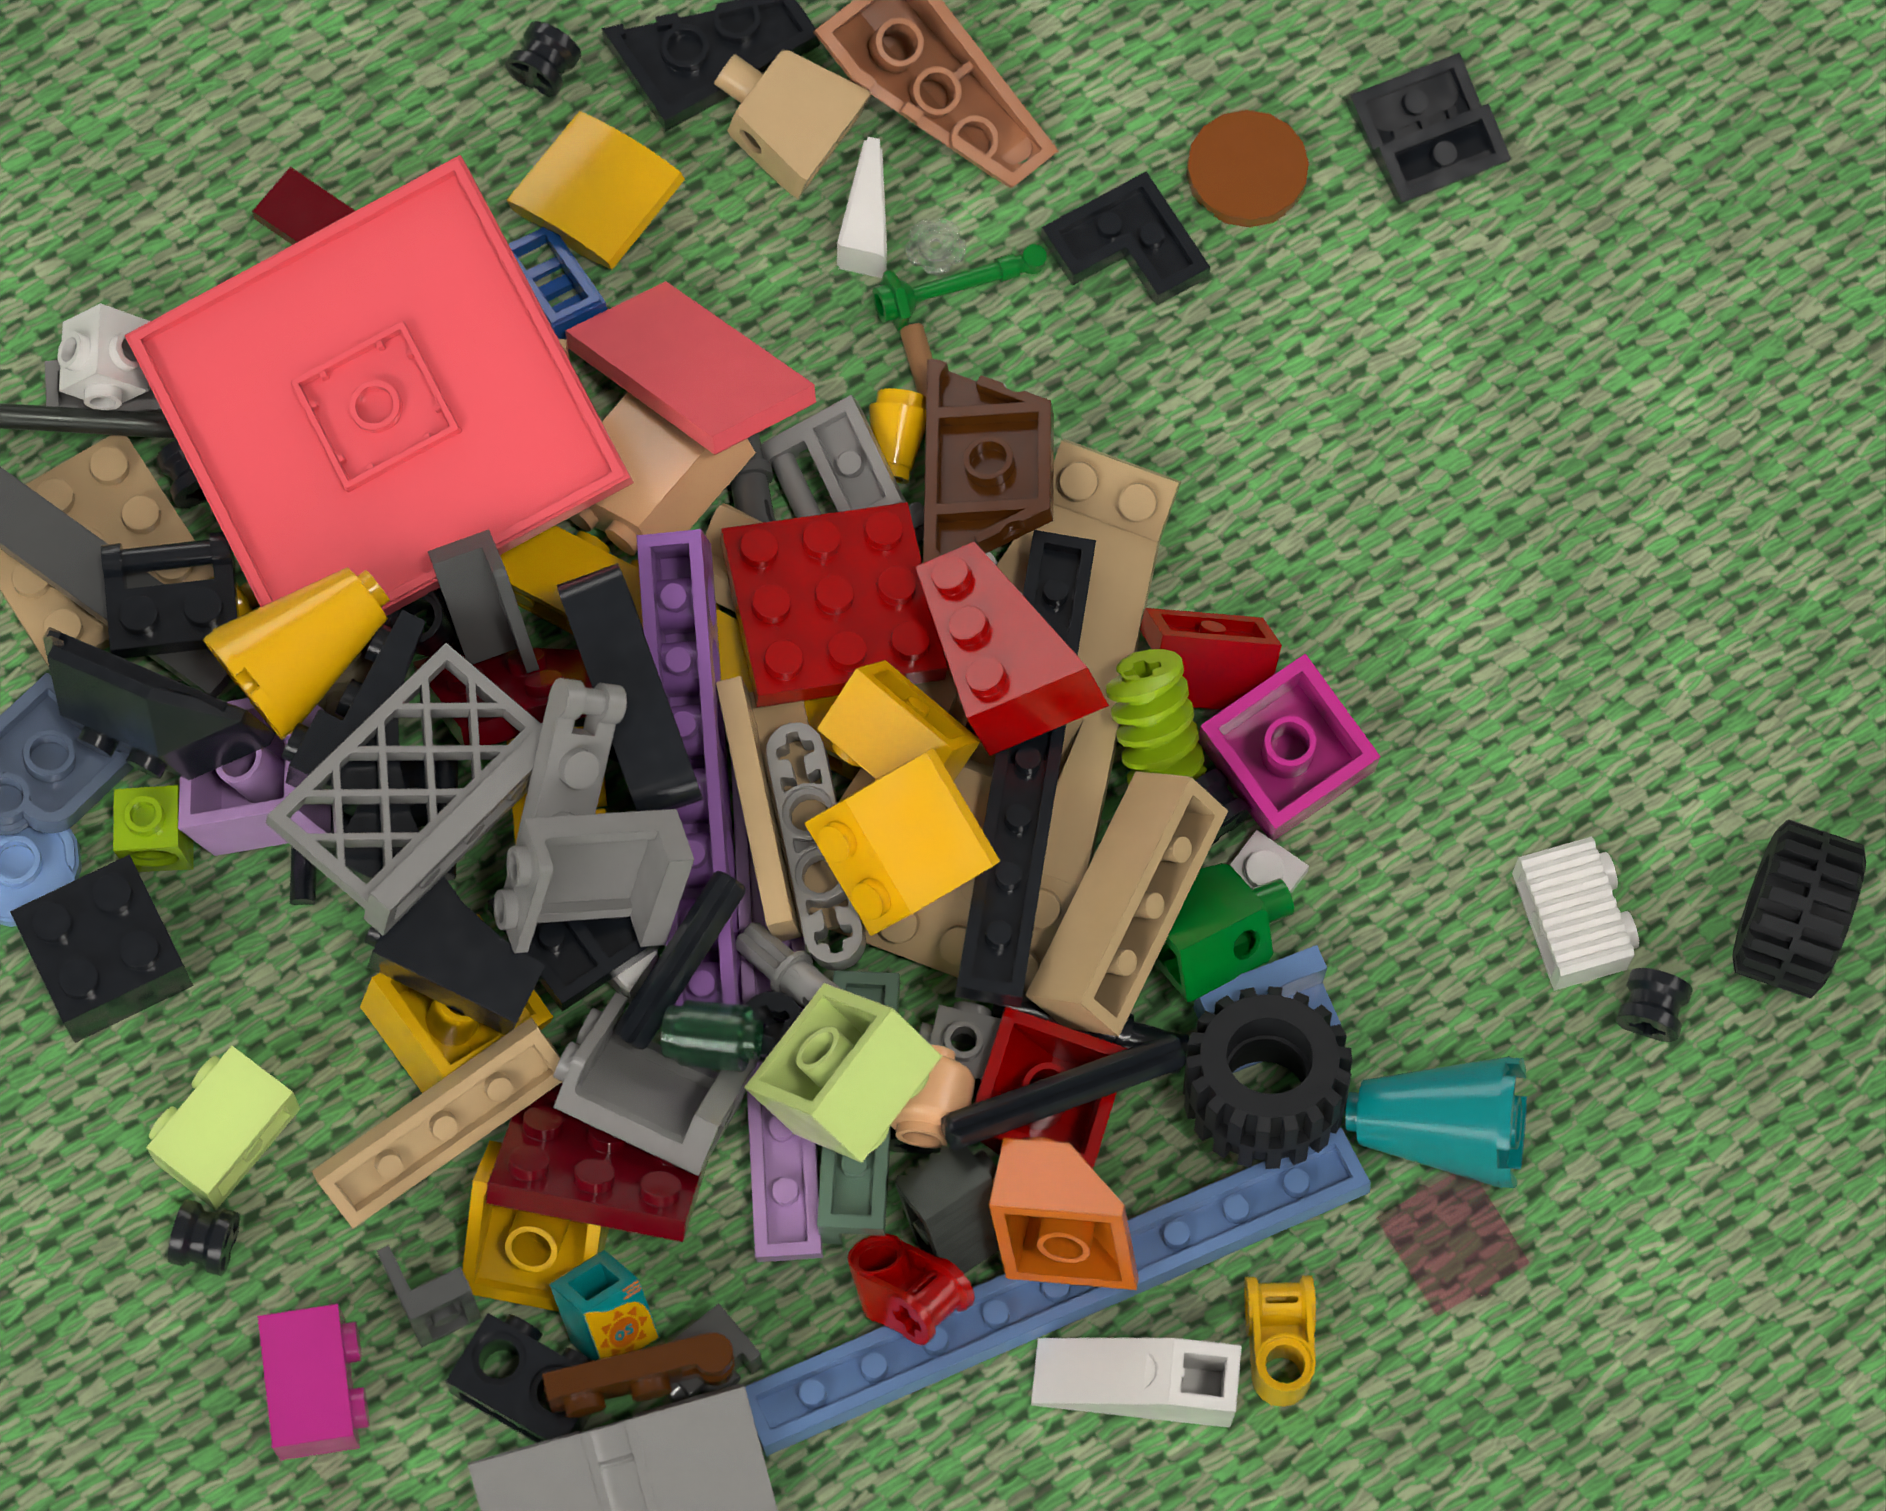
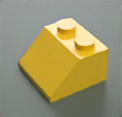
(902, 842)
(429, 1035)
(519, 1252)

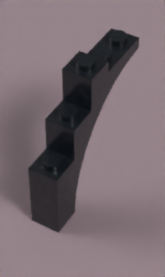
(440, 941)

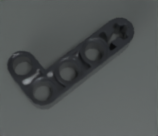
(618, 654)

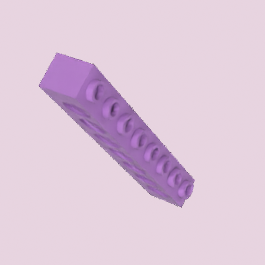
(685, 648)

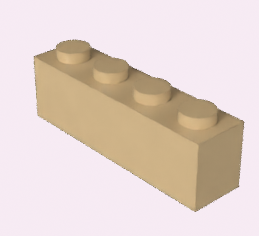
(1127, 903)

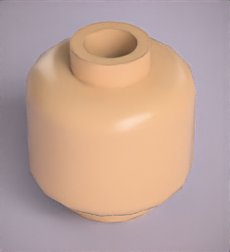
(947, 1090)

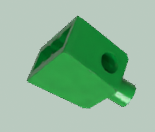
(1221, 930)

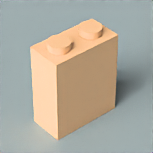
(670, 475)

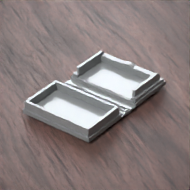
(663, 1459)

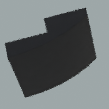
(1428, 128)

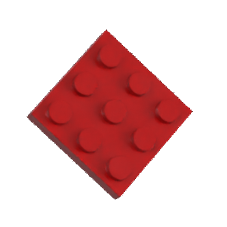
(830, 599)

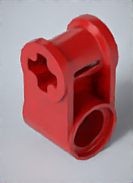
(907, 1286)

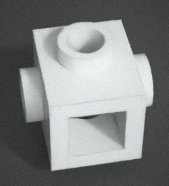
(98, 359)

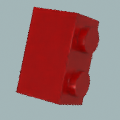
(1036, 1049)

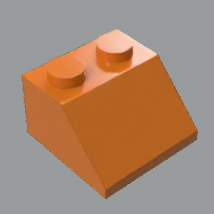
(1059, 1218)

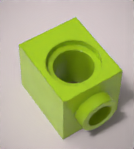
(148, 829)

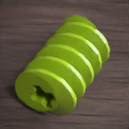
(1155, 715)

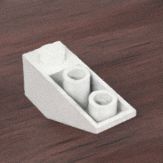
(1139, 1378)

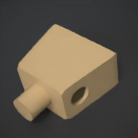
(790, 115)

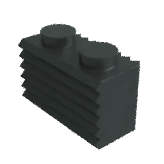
(950, 1206)

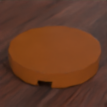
(1247, 168)

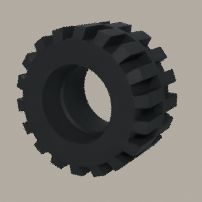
(1799, 908)
(1275, 1032)

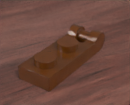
(642, 1373)

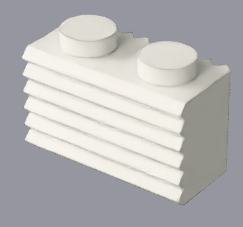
(1575, 912)

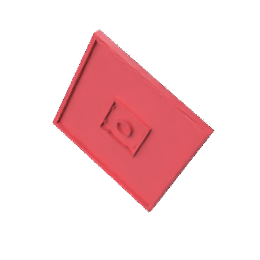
(379, 397)

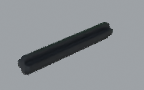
(1062, 1091)

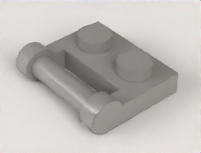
(844, 456)

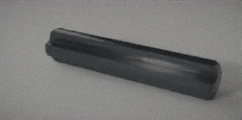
(680, 959)

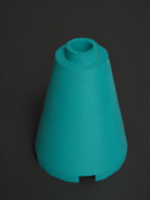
(1447, 1118)

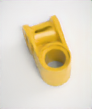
(1281, 1325)

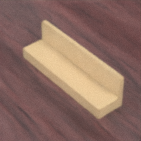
(748, 735)
(440, 1123)

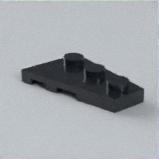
(681, 57)

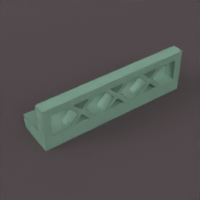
(852, 1191)

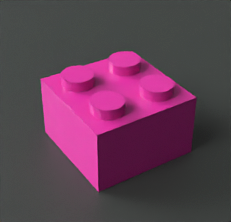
(1288, 747)

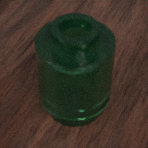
(711, 1035)

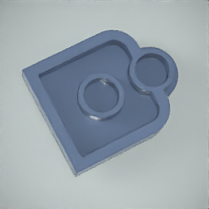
(44, 770)

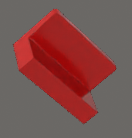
(1219, 652)

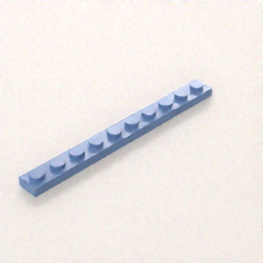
(1013, 1312)

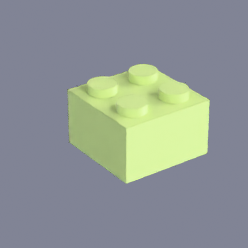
(843, 1072)

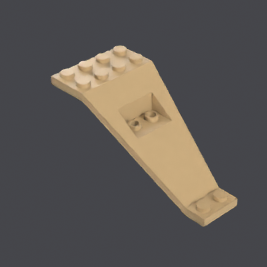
(1126, 515)

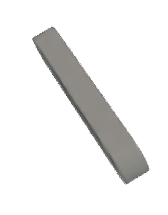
(803, 850)

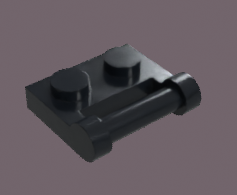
(167, 615)

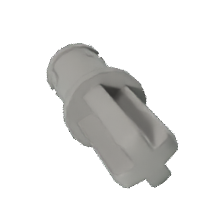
(788, 970)

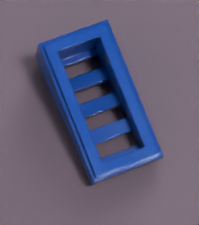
(574, 309)

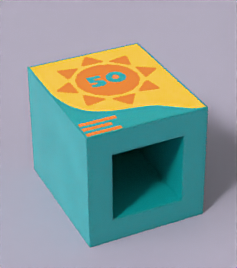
(604, 1308)

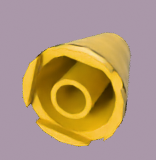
(299, 645)

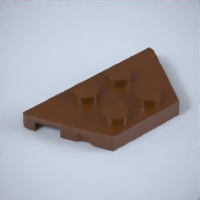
(984, 462)

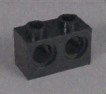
(515, 1398)

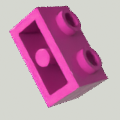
(311, 1381)

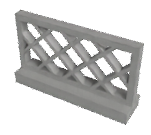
(449, 833)

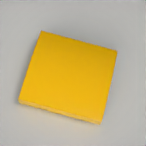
(596, 189)

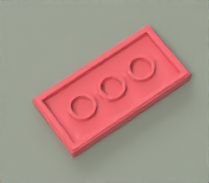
(691, 367)

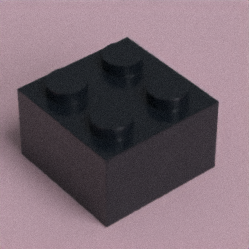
(101, 948)

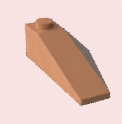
(939, 79)

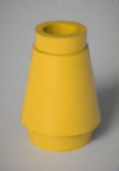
(899, 426)

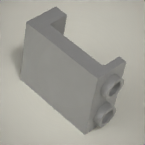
(595, 871)
(644, 1095)

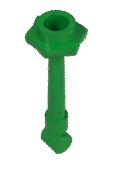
(897, 299)

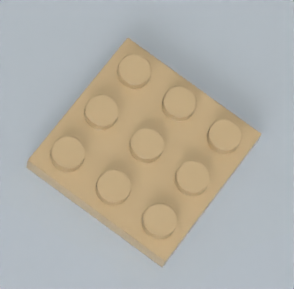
(117, 501)

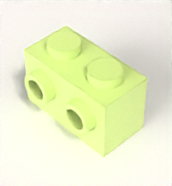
(221, 1126)

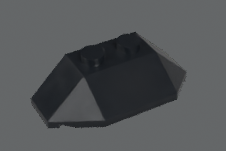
(147, 713)

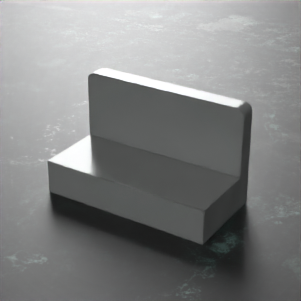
(481, 600)
(436, 1306)

